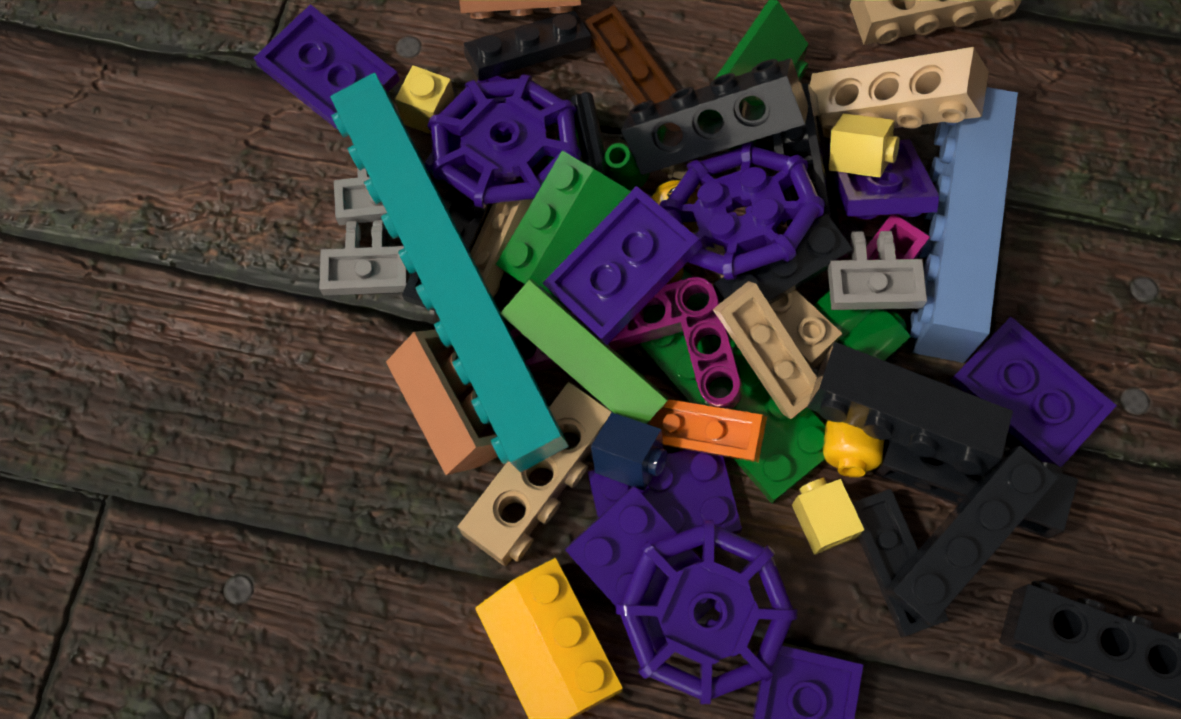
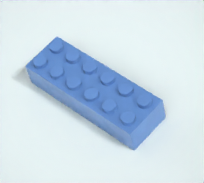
(965, 230)

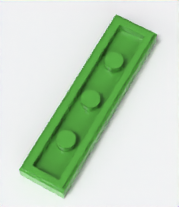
(582, 354)

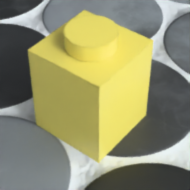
(423, 96)
(862, 145)
(826, 515)

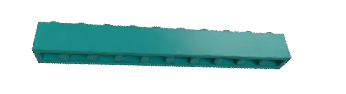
(448, 276)

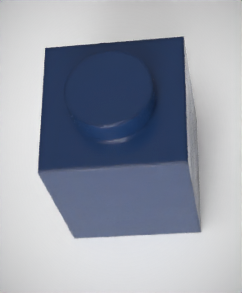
(629, 451)

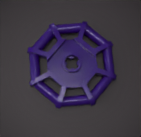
(496, 159)
(765, 203)
(680, 622)

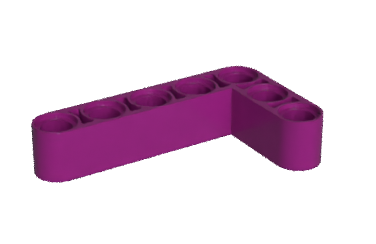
(676, 319)

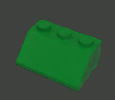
(769, 37)
(559, 219)

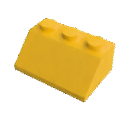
(548, 645)

